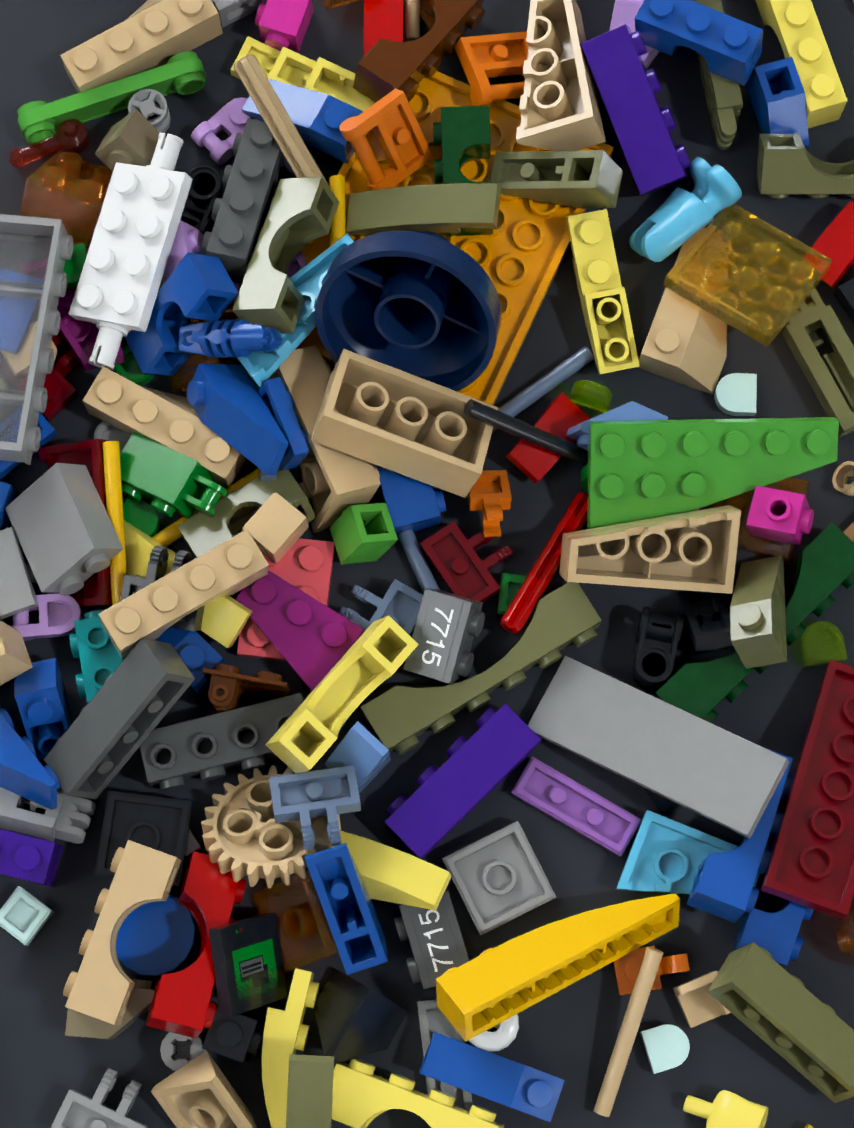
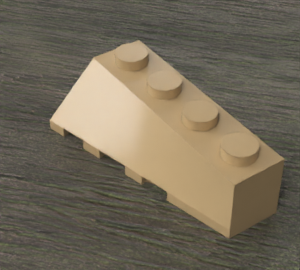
(142, 41)
(559, 87)
(164, 419)
(328, 476)

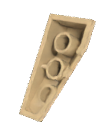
(685, 340)

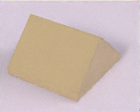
(202, 1097)

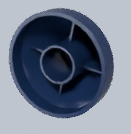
(411, 307)

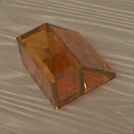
(68, 191)

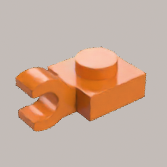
(491, 496)
(629, 965)

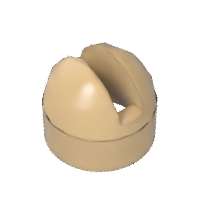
(840, 478)

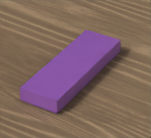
(576, 806)

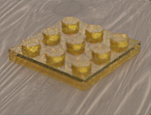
(748, 273)

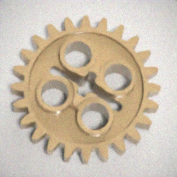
(246, 839)

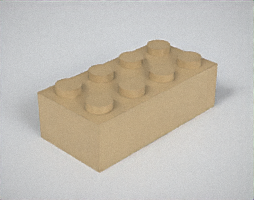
(402, 424)

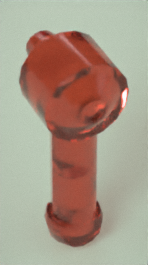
(71, 137)

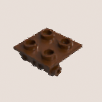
(228, 684)

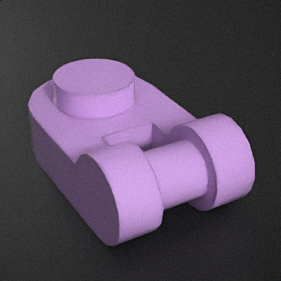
(228, 119)
(55, 617)

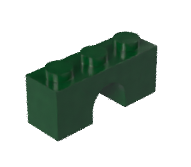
(463, 138)

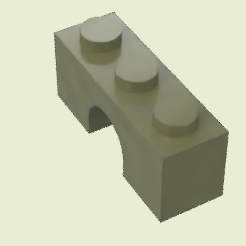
(237, 508)

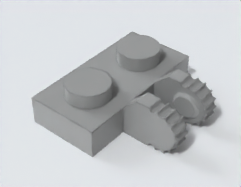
(88, 1112)

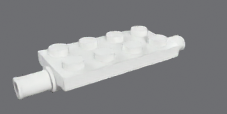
(131, 248)

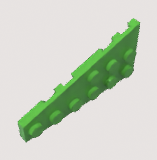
(686, 464)

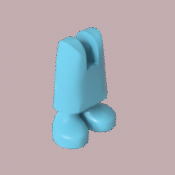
(685, 211)

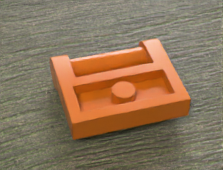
(489, 58)
(398, 136)

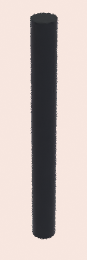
(526, 432)

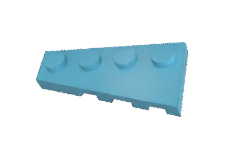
(309, 283)

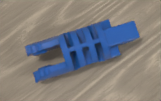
(228, 338)

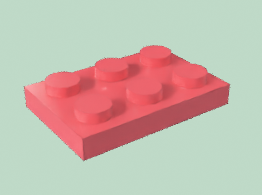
(308, 568)

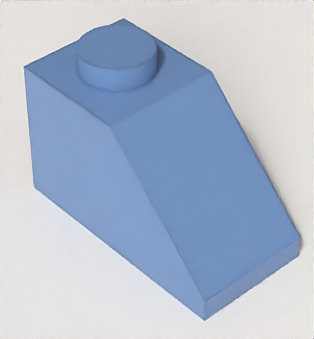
(363, 752)

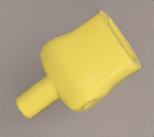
(727, 1111)

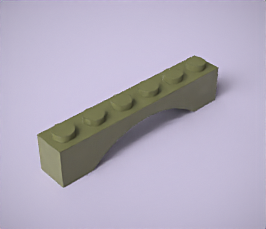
(409, 712)

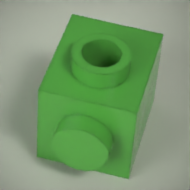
(363, 533)

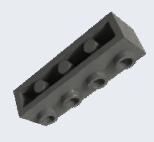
(246, 198)
(119, 718)
(214, 743)

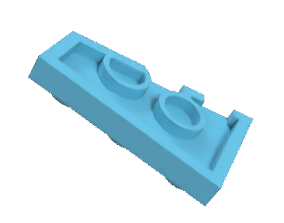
(667, 856)

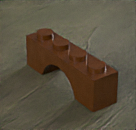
(406, 63)

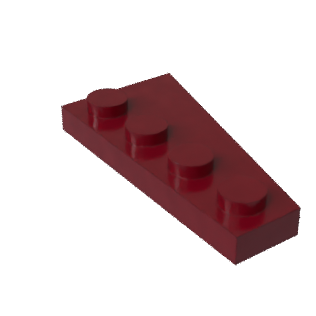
(89, 453)

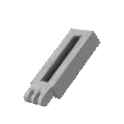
(63, 823)

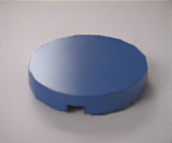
(156, 937)

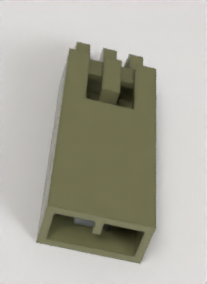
(721, 95)
(831, 374)

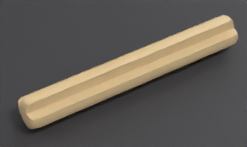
(276, 117)

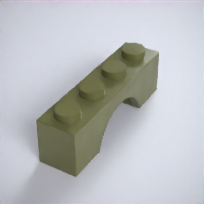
(789, 168)
(296, 216)

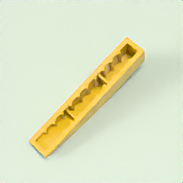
(548, 960)

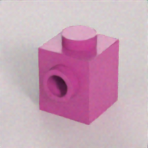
(284, 22)
(779, 515)

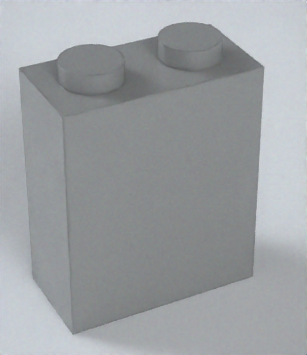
(64, 529)

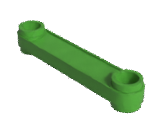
(181, 74)

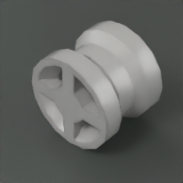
(150, 103)
(186, 1048)

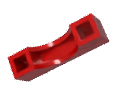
(183, 998)

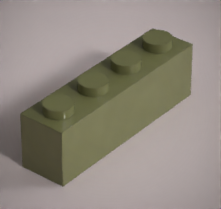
(788, 1019)

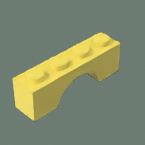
(804, 41)
(325, 710)
(363, 1096)

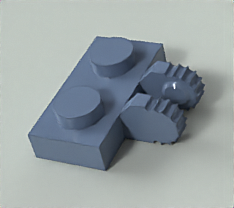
(399, 603)
(315, 795)

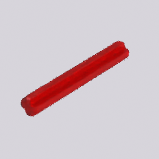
(544, 567)

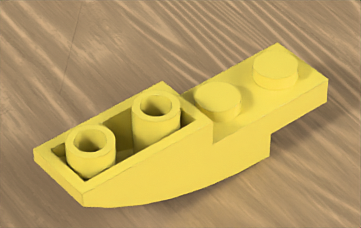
(601, 292)
(282, 1037)

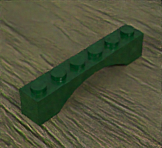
(818, 573)

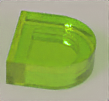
(591, 395)
(821, 643)

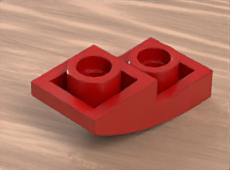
(383, 20)
(838, 244)
(556, 419)

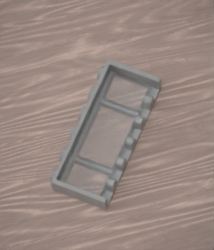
(30, 287)

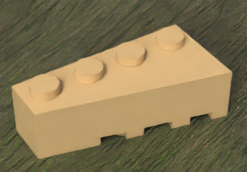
(661, 552)

